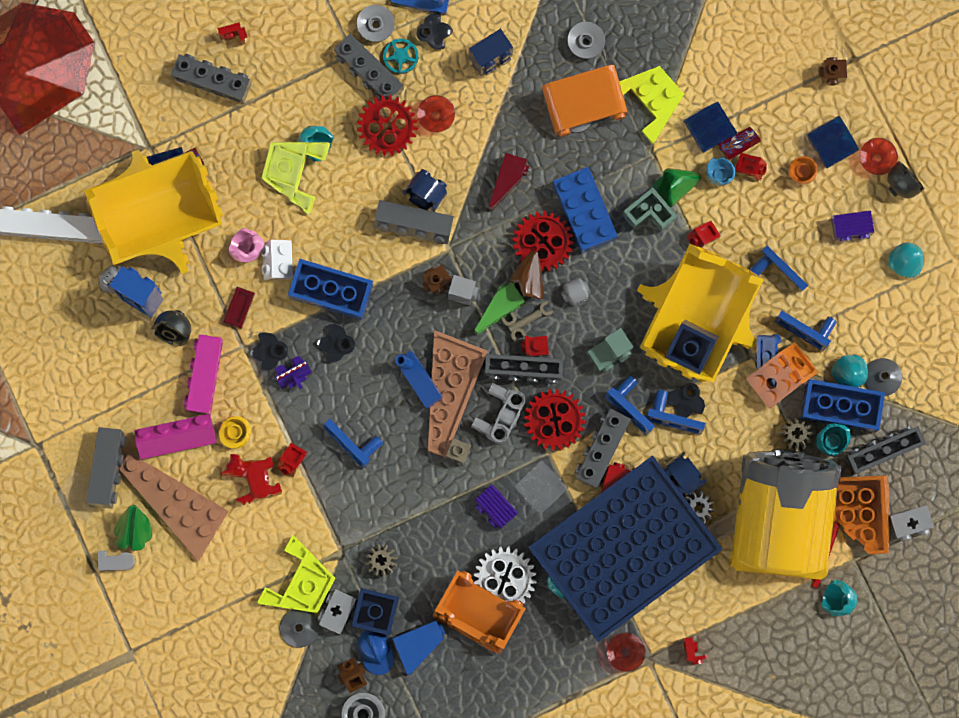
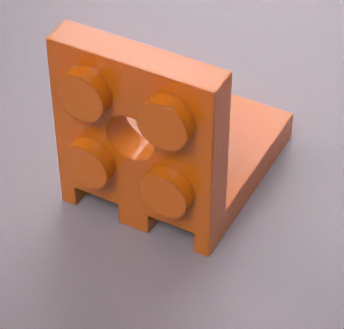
(788, 368)

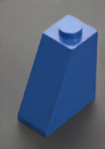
(418, 644)

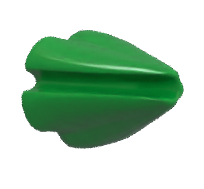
(675, 184)
(133, 529)

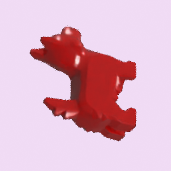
(256, 475)

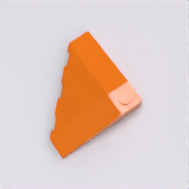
(864, 511)

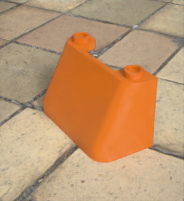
(584, 99)
(478, 613)

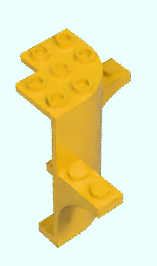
(154, 208)
(708, 294)

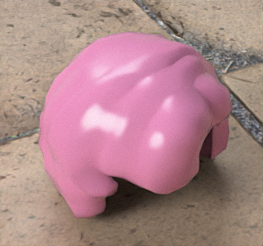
(245, 245)

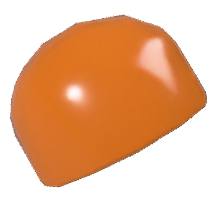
(803, 170)

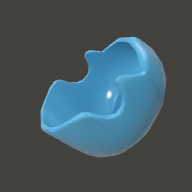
(720, 171)

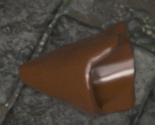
(529, 277)

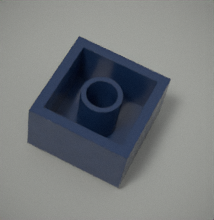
(491, 52)
(692, 346)
(375, 612)

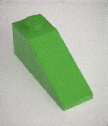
(502, 304)

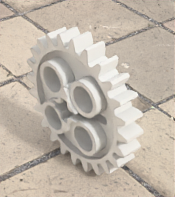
(521, 584)

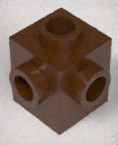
(833, 71)
(436, 273)
(351, 674)

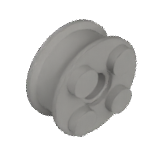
(363, 701)

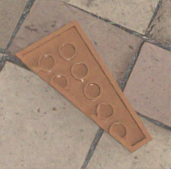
(454, 374)
(181, 508)

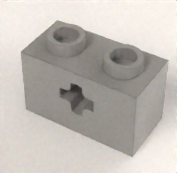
(463, 290)
(919, 516)
(346, 606)

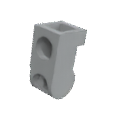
(122, 562)

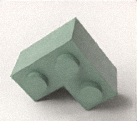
(652, 207)
(613, 349)

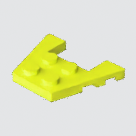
(657, 94)
(285, 167)
(308, 585)

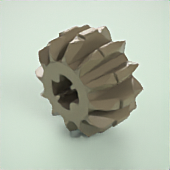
(792, 426)
(385, 555)

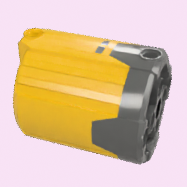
(785, 514)

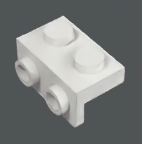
(277, 260)

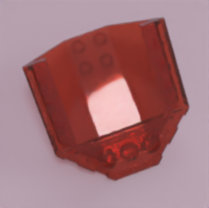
(41, 62)

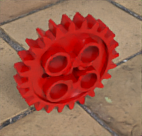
(373, 115)
(556, 230)
(571, 417)

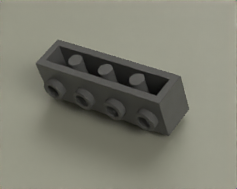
(367, 68)
(211, 79)
(413, 222)
(524, 368)
(603, 448)
(884, 451)
(106, 467)

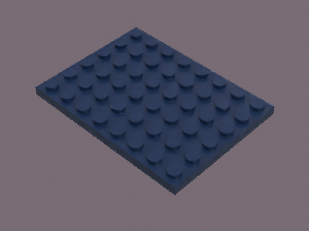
(625, 548)

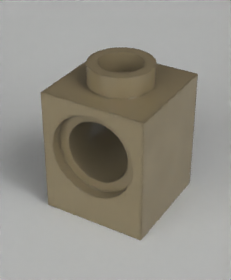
(458, 451)

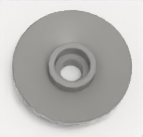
(375, 14)
(587, 31)

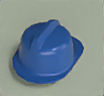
(375, 652)

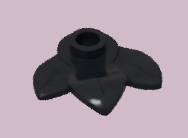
(437, 31)
(333, 343)
(266, 351)
(684, 403)

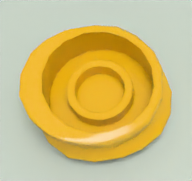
(235, 432)

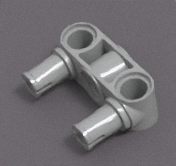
(507, 416)

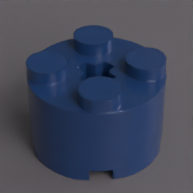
(425, 191)
(685, 473)

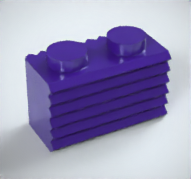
(852, 226)
(495, 507)

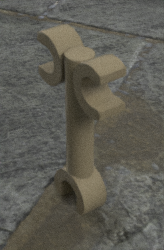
(515, 326)

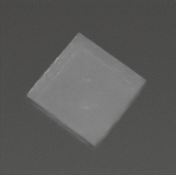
(541, 487)
(74, 496)

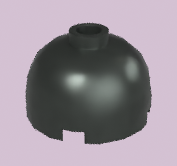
(903, 182)
(172, 327)

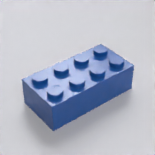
(584, 210)
(330, 289)
(137, 292)
(843, 405)

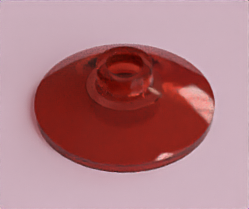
(432, 105)
(884, 149)
(636, 652)

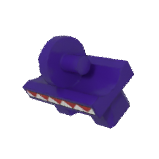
(294, 375)

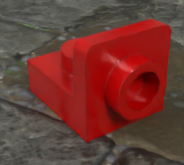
(231, 31)
(751, 166)
(703, 235)
(535, 346)
(291, 460)
(690, 649)

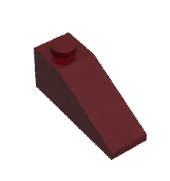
(510, 175)

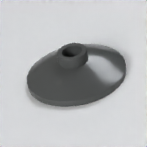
(874, 379)
(304, 637)

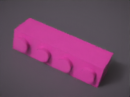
(204, 374)
(175, 436)

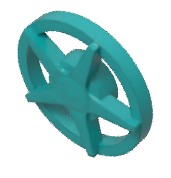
(400, 56)

